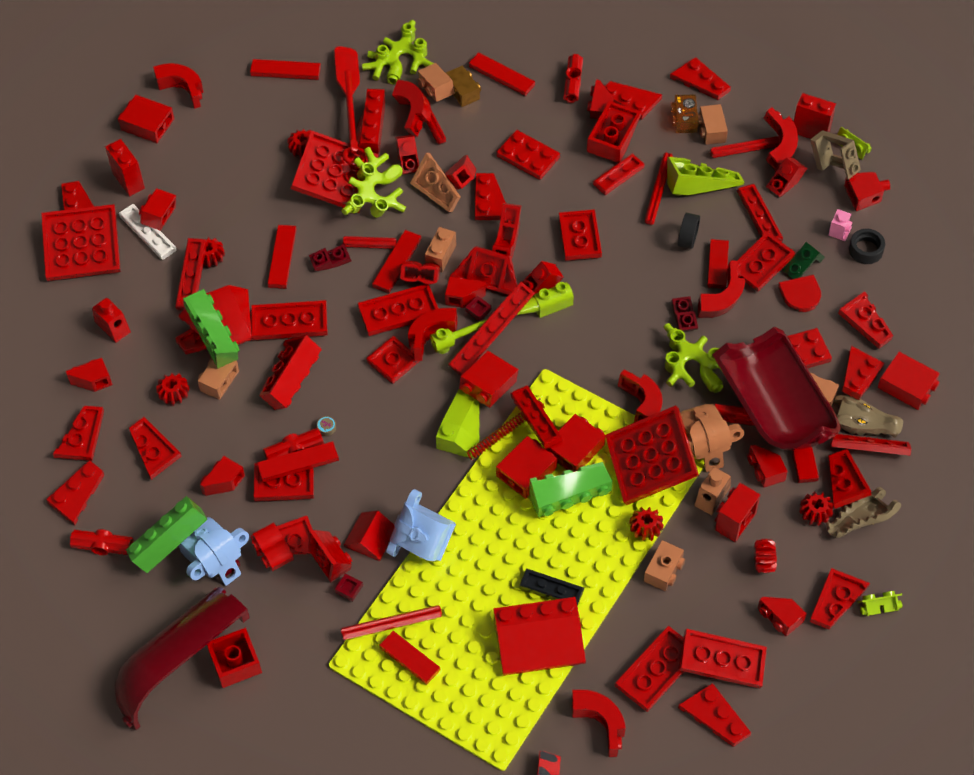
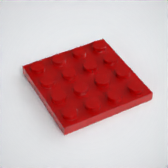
(324, 172)
(80, 242)
(651, 455)

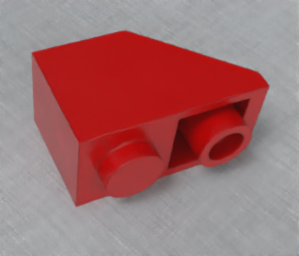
(600, 99)
(407, 153)
(461, 172)
(786, 176)
(543, 276)
(463, 291)
(90, 376)
(767, 465)
(223, 477)
(782, 612)

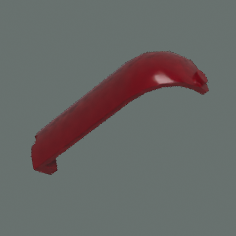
(778, 391)
(173, 648)

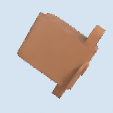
(709, 434)

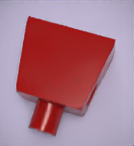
(865, 189)
(105, 315)

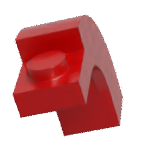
(179, 76)
(420, 112)
(787, 136)
(508, 229)
(718, 304)
(428, 324)
(645, 390)
(599, 707)

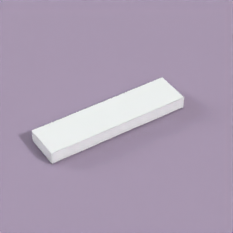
(152, 237)

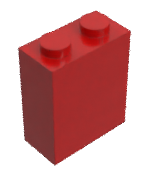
(813, 115)
(146, 118)
(125, 167)
(488, 379)
(909, 381)
(578, 444)
(526, 462)

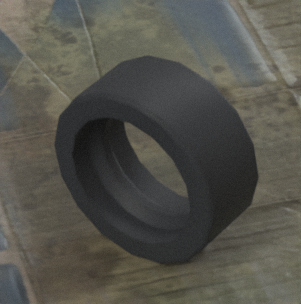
(688, 230)
(869, 235)

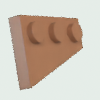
(435, 184)

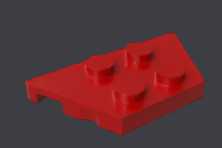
(488, 267)

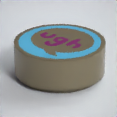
(326, 425)

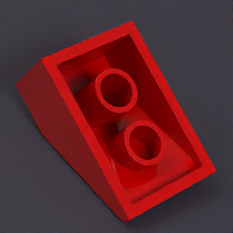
(613, 132)
(328, 554)

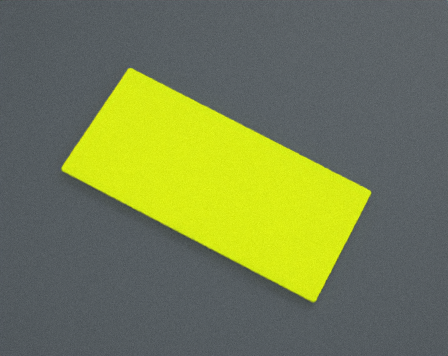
(482, 570)

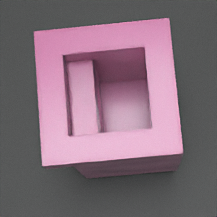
(840, 225)

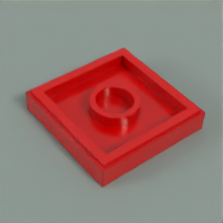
(392, 359)

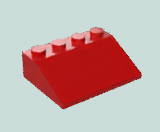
(539, 636)

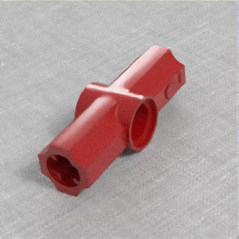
(573, 78)
(294, 443)
(100, 542)

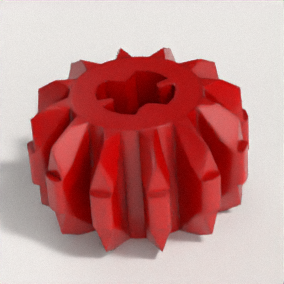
(298, 141)
(214, 252)
(172, 388)
(822, 513)
(653, 526)
(765, 555)

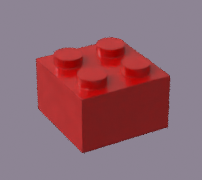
(737, 511)
(234, 657)

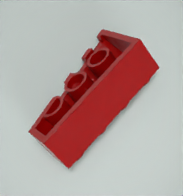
(371, 121)
(290, 371)

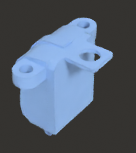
(420, 530)
(213, 551)

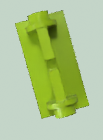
(861, 146)
(872, 605)

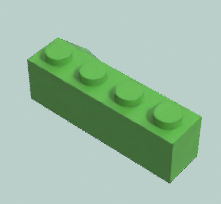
(211, 329)
(568, 488)
(166, 534)

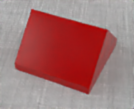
(370, 535)

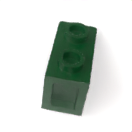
(802, 261)

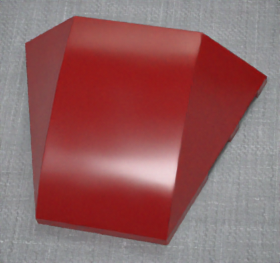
(235, 311)

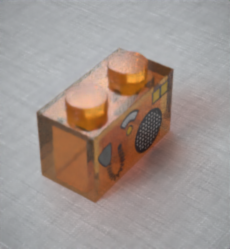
(685, 114)

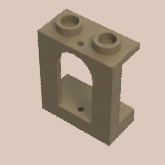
(825, 157)

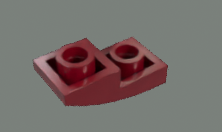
(330, 259)
(684, 313)

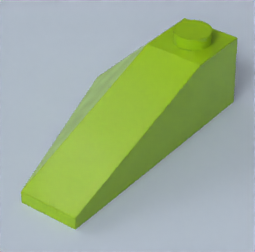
(693, 179)
(460, 426)

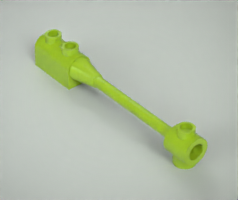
(542, 303)

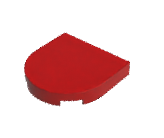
(801, 293)

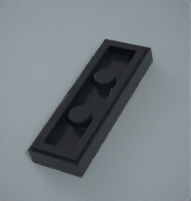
(549, 586)

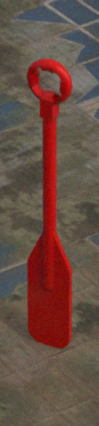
(348, 79)

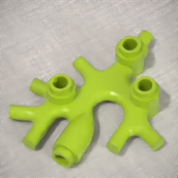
(391, 57)
(368, 179)
(688, 351)

